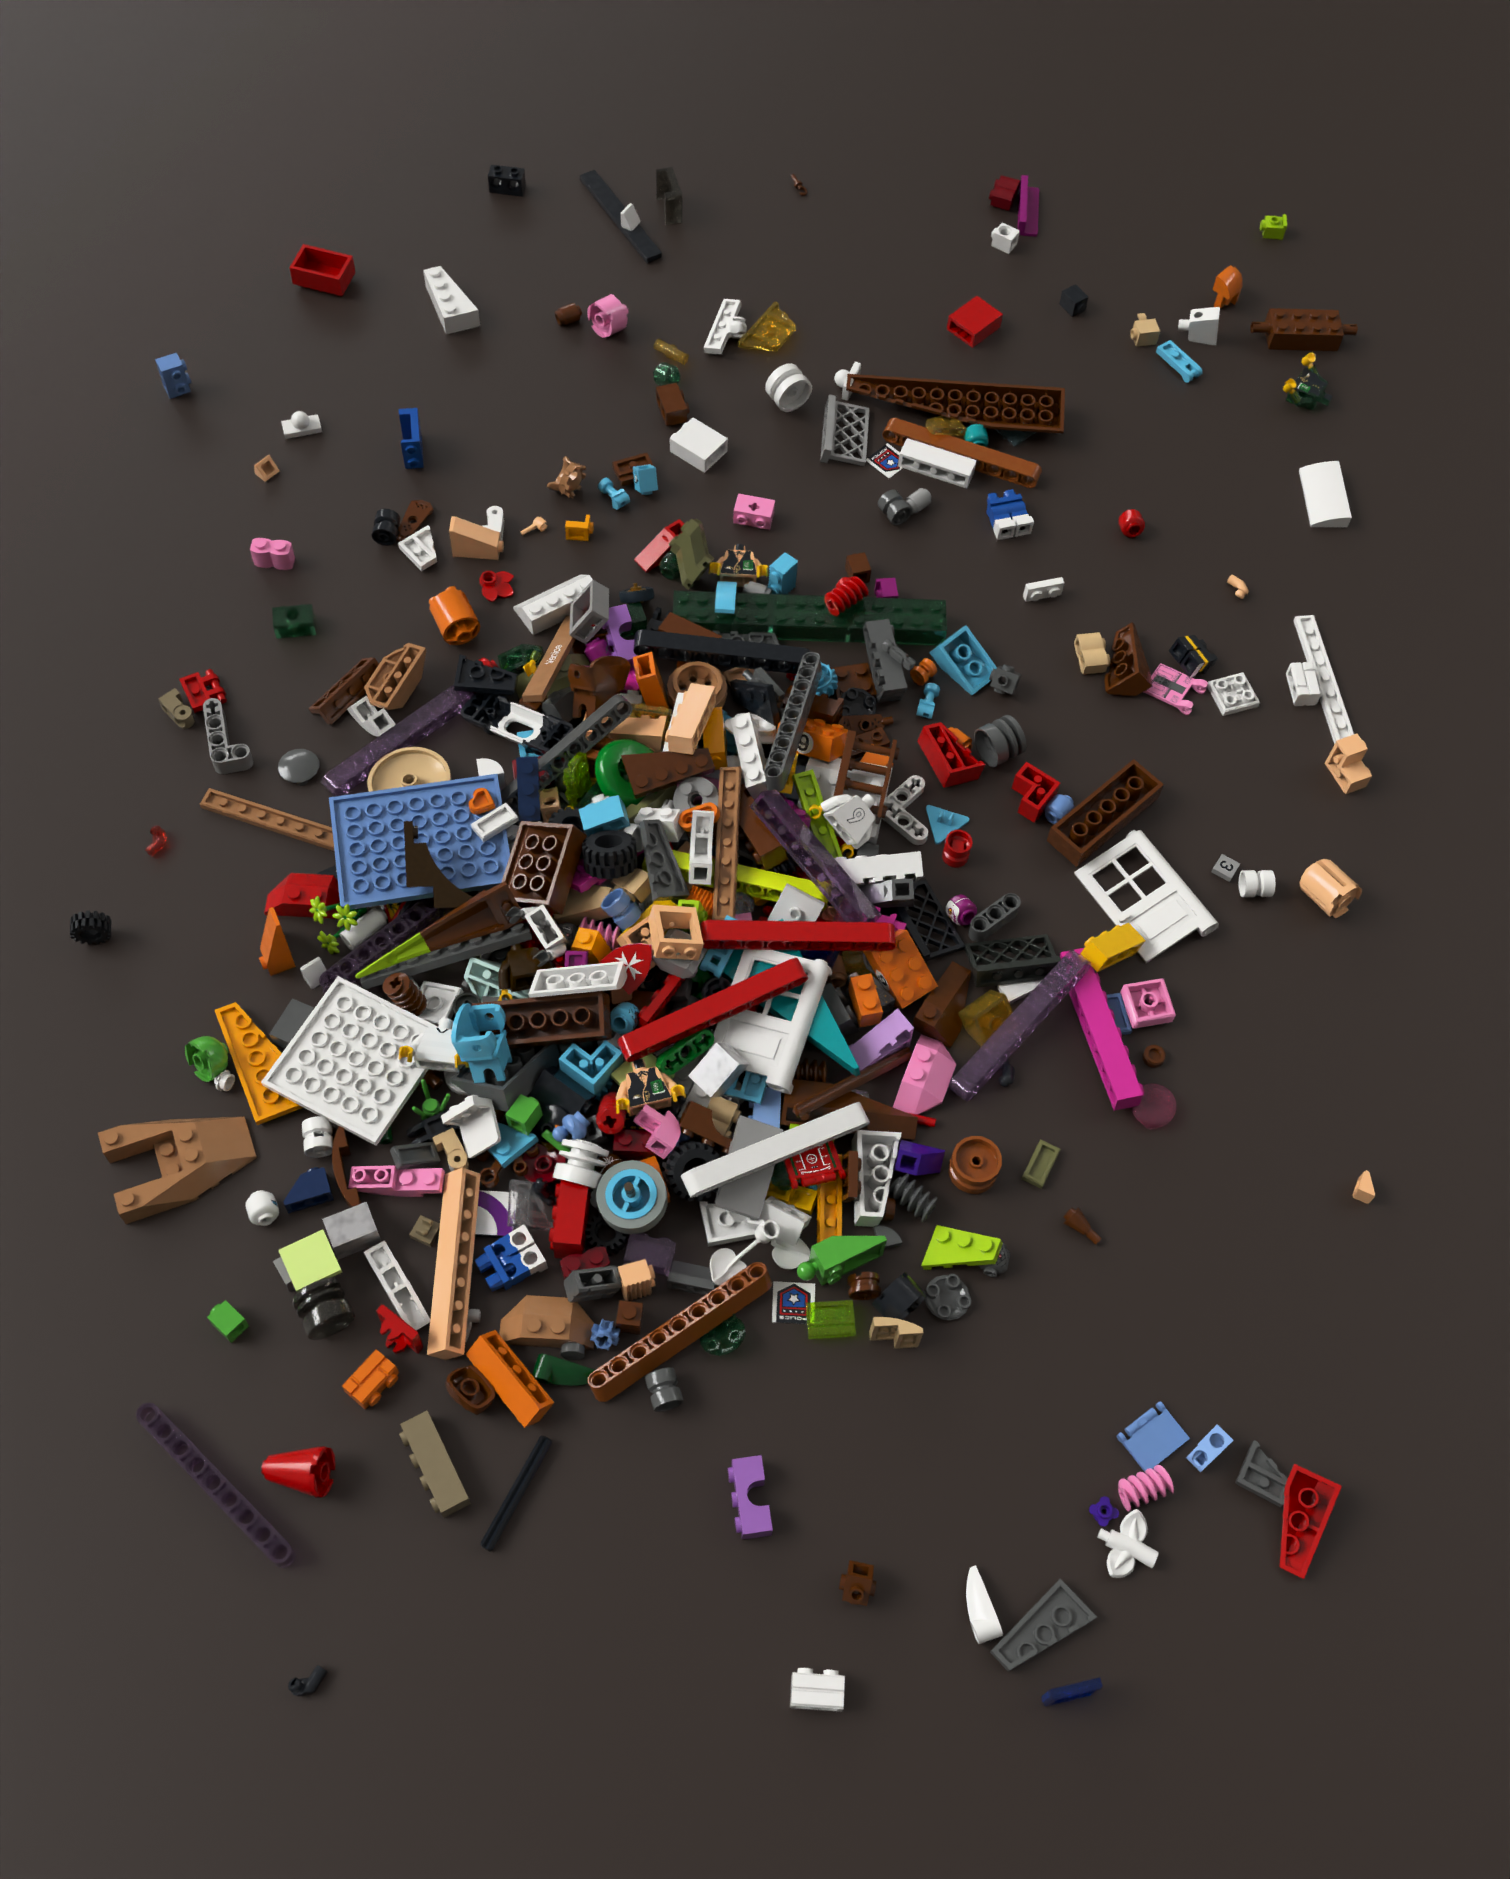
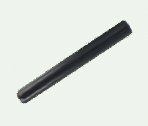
(516, 1493)

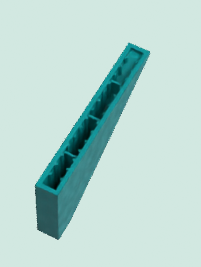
(824, 1029)

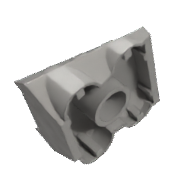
(679, 967)

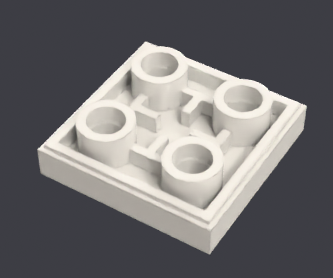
(1233, 694)

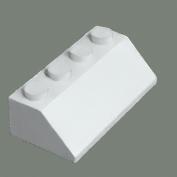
(552, 605)

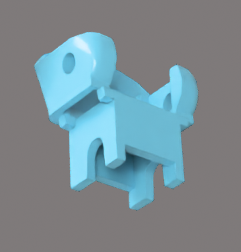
(481, 1051)

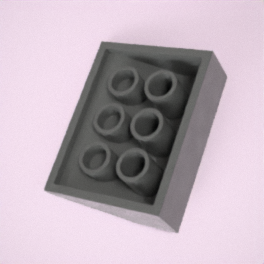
(520, 1076)

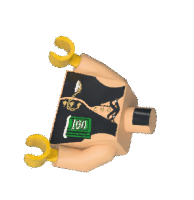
(738, 566)
(646, 1087)

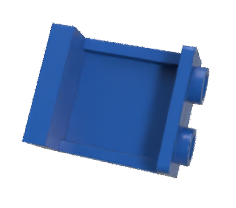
(412, 438)

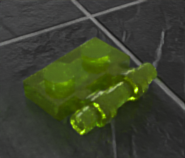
(577, 778)

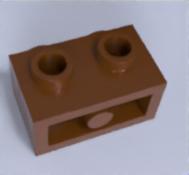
(672, 404)

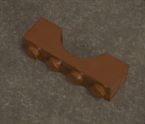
(698, 1121)

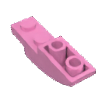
(394, 1182)

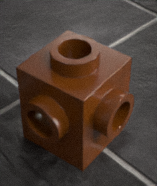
(858, 1583)

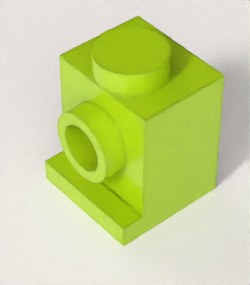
(1274, 227)

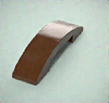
(341, 1149)

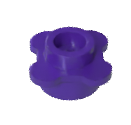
(1096, 1511)

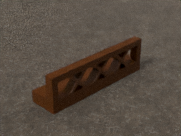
(345, 691)

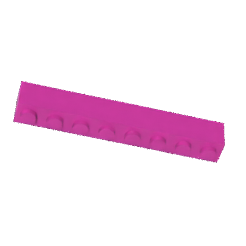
(1105, 1041)

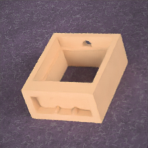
(680, 918)

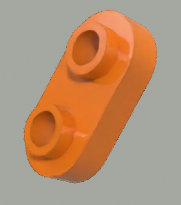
(686, 816)

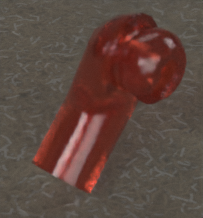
(159, 840)

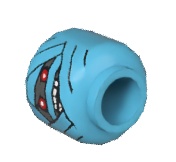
(624, 1018)

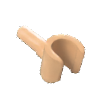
(538, 523)

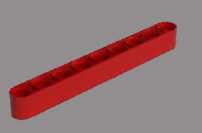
(798, 935)
(712, 1010)

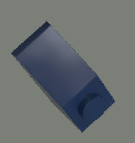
(309, 1190)

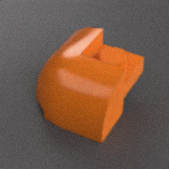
(1228, 286)

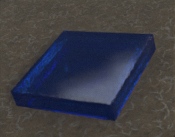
(1071, 1692)

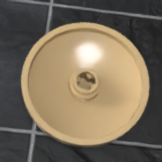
(408, 768)

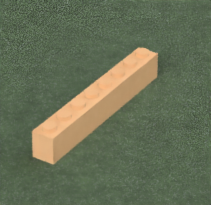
(454, 1264)

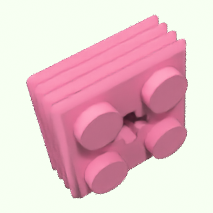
(1159, 1007)

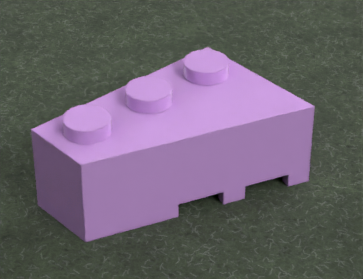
(883, 1040)

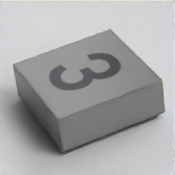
(1225, 867)

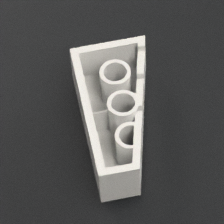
(450, 303)
(878, 1156)

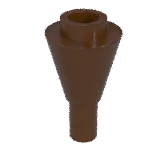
(1076, 1220)

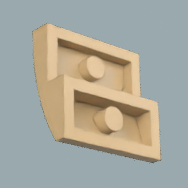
(903, 1332)

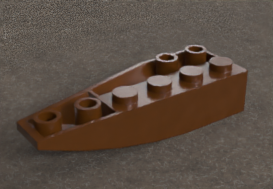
(880, 1115)

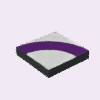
(492, 1214)

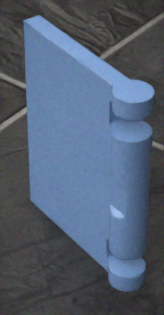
(1153, 1437)

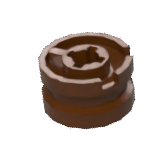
(864, 1286)

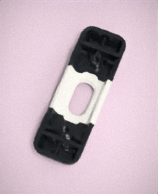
(496, 712)

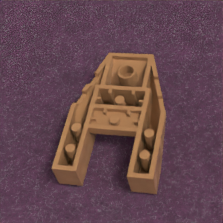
(190, 1157)

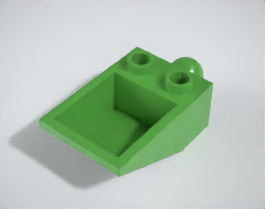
(839, 1256)

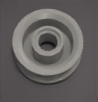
(694, 787)

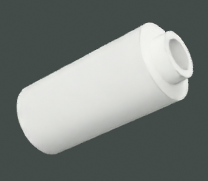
(367, 926)

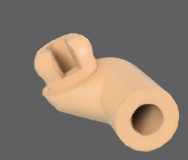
(1238, 584)

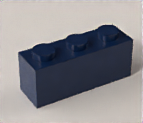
(528, 788)

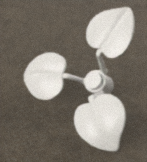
(726, 1264)

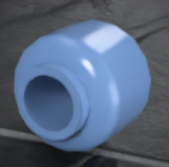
(1058, 807)

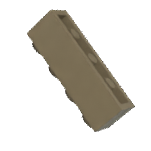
(435, 1464)

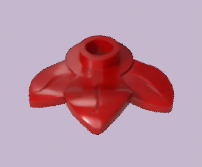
(496, 585)

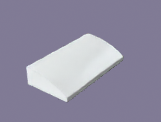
(1325, 495)
(578, 979)

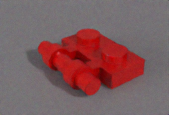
(196, 691)

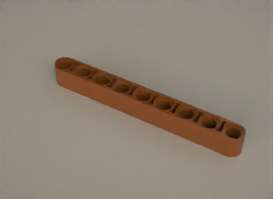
(988, 460)
(679, 1332)

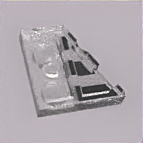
(526, 1207)

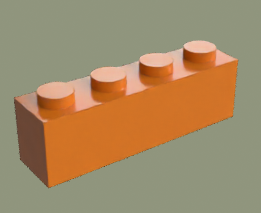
(510, 1378)

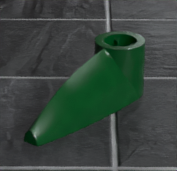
(559, 1371)

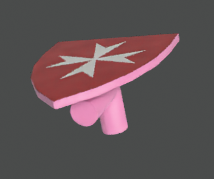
(637, 963)

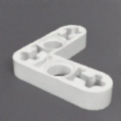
(898, 810)

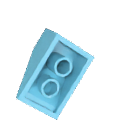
(964, 660)

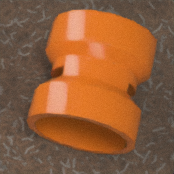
(925, 670)

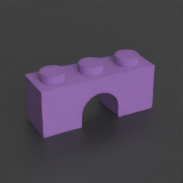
(619, 622)
(752, 1520)

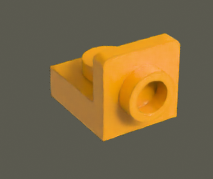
(579, 530)

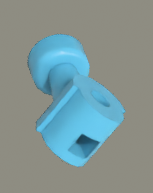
(619, 498)
(926, 705)

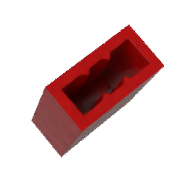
(974, 321)

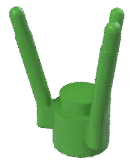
(430, 1106)

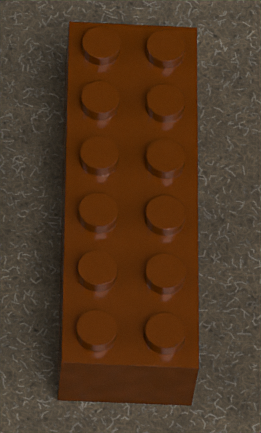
(1105, 812)
(555, 1019)

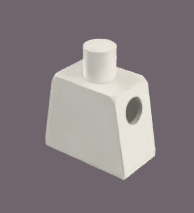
(1202, 325)

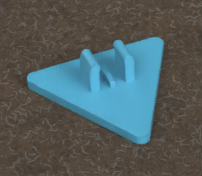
(944, 822)

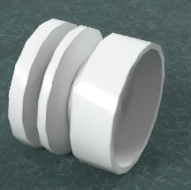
(580, 1163)

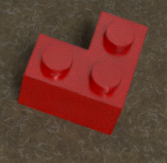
(1037, 790)

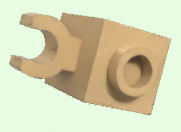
(1145, 331)

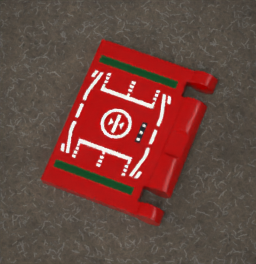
(815, 1166)

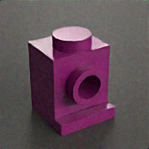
(886, 588)

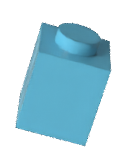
(645, 479)

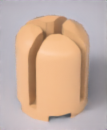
(1329, 887)

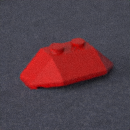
(294, 894)

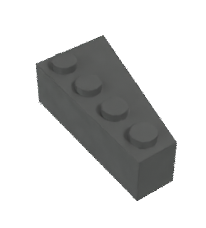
(885, 670)

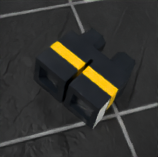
(1192, 655)

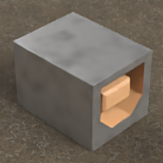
(718, 1069)
(352, 1230)

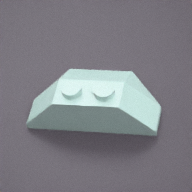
(483, 979)

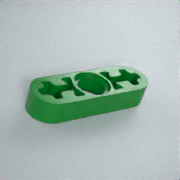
(675, 1052)

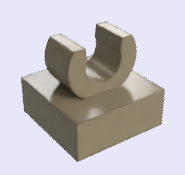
(425, 1231)

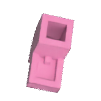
(663, 1129)

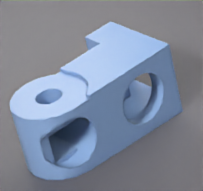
(1209, 1448)

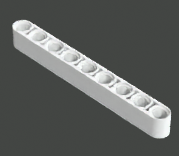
(774, 1149)

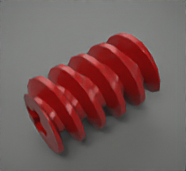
(845, 595)
(607, 1118)

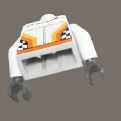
(545, 929)

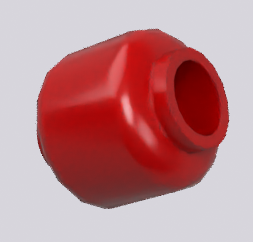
(1131, 523)

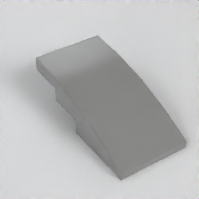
(748, 1193)

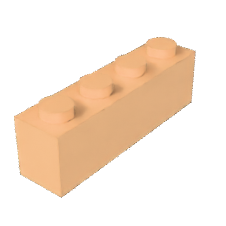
(691, 719)

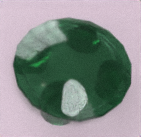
(724, 1337)

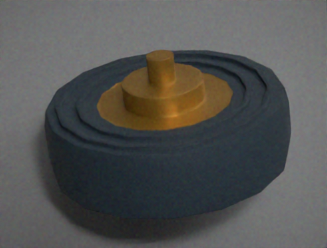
(636, 594)

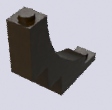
(423, 872)

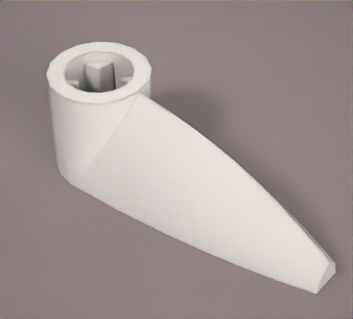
(980, 1609)

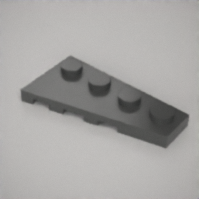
(662, 868)
(1047, 1622)

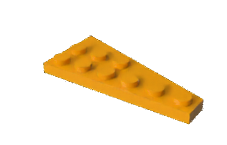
(253, 1059)

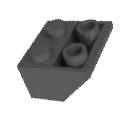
(840, 1009)

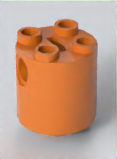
(454, 616)

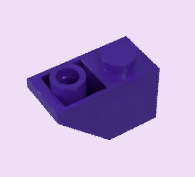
(918, 1159)

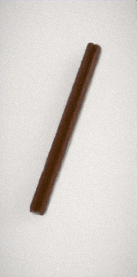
(852, 1082)

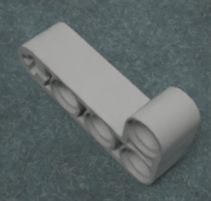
(234, 757)

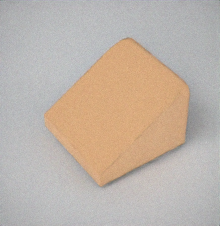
(1364, 1188)

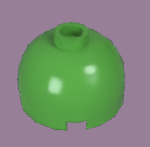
(208, 1057)

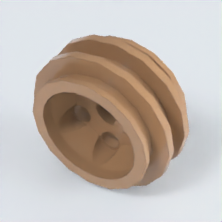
(697, 673)

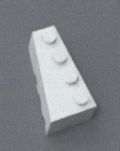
(883, 867)

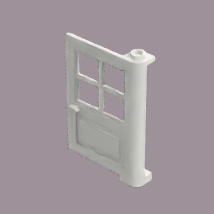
(1162, 915)
(767, 1042)

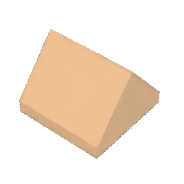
(266, 468)

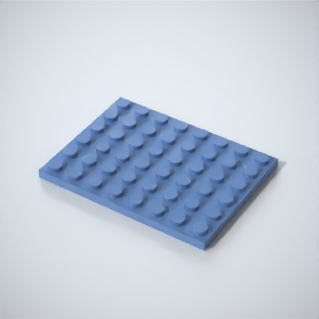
(372, 840)

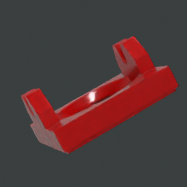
(400, 1331)

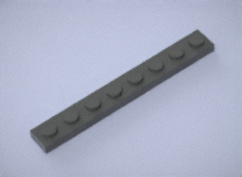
(457, 952)

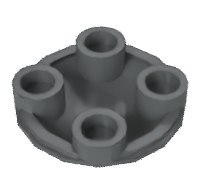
(298, 766)
(947, 1297)

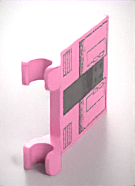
(1172, 687)

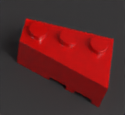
(947, 756)

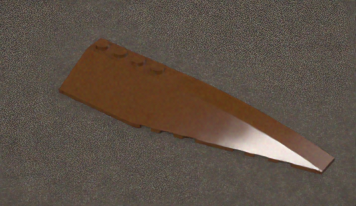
(971, 402)

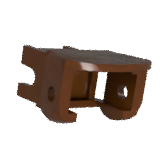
(597, 682)

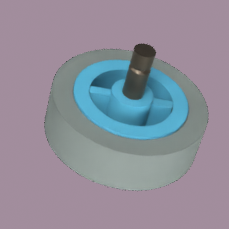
(632, 1197)

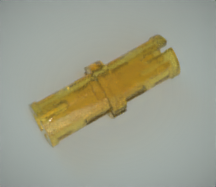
(671, 351)

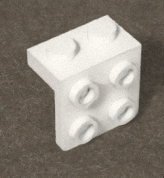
(476, 1123)

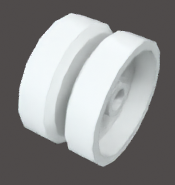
(788, 387)

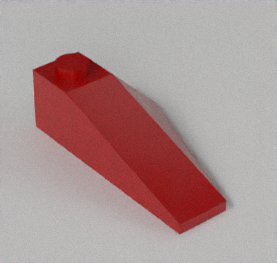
(1306, 1512)

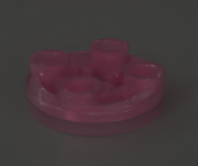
(1156, 1106)

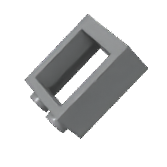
(589, 609)

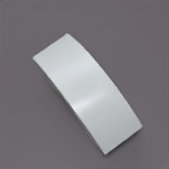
(369, 718)

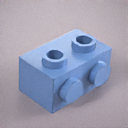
(173, 375)

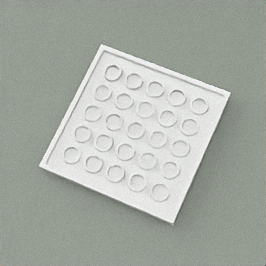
(348, 1061)

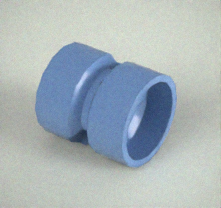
(620, 908)

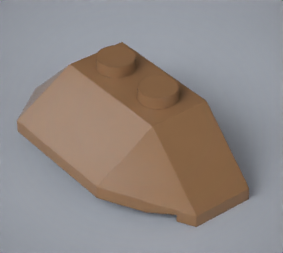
(396, 677)
(547, 1323)

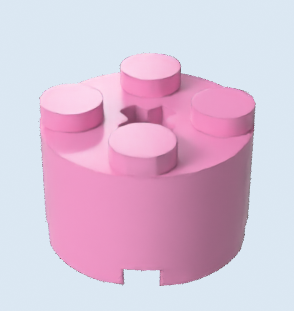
(608, 316)

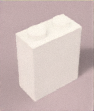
(698, 444)

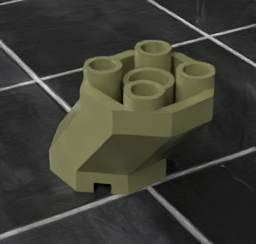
(691, 552)

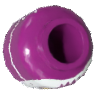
(961, 910)

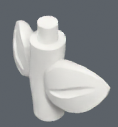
(1128, 1545)

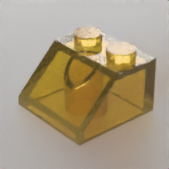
(985, 1015)

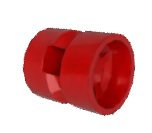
(957, 848)

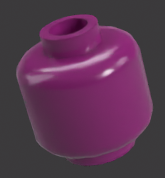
(596, 649)

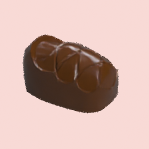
(470, 1389)

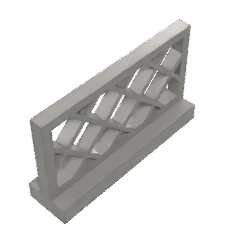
(832, 429)

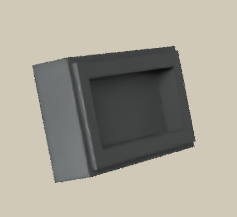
(415, 1155)

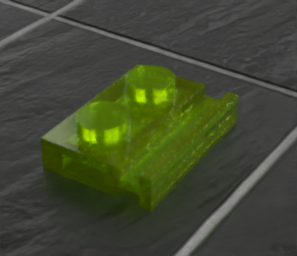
(830, 1319)

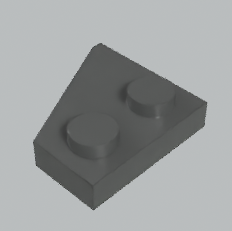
(1262, 1476)

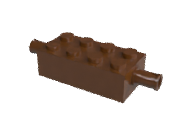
(1303, 329)

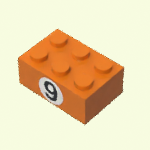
(822, 740)
(902, 970)

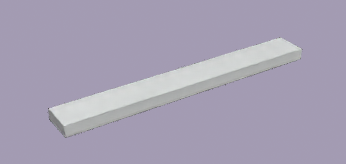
(1331, 699)

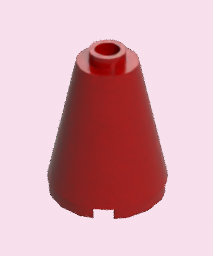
(302, 1470)

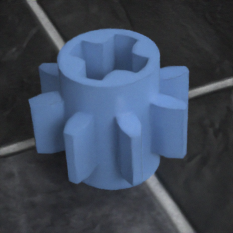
(605, 1334)

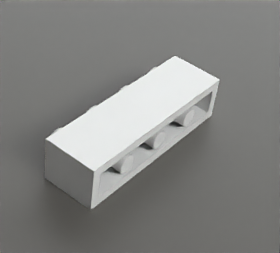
(936, 463)
(750, 753)

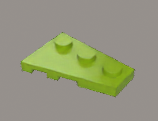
(960, 1247)

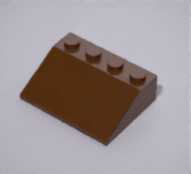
(543, 864)

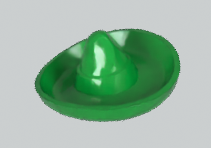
(611, 771)

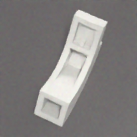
(701, 847)

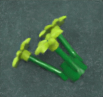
(346, 916)

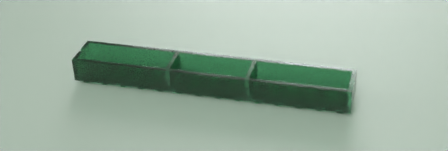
(810, 620)

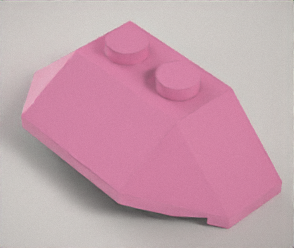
(925, 1077)

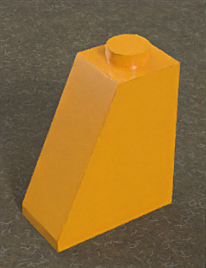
(715, 738)
(593, 942)

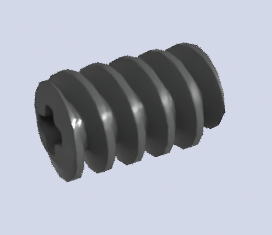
(913, 1197)

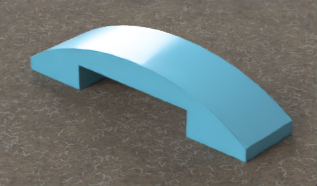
(725, 597)

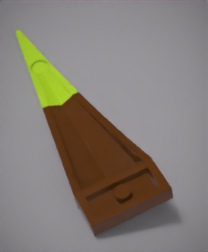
(472, 919)

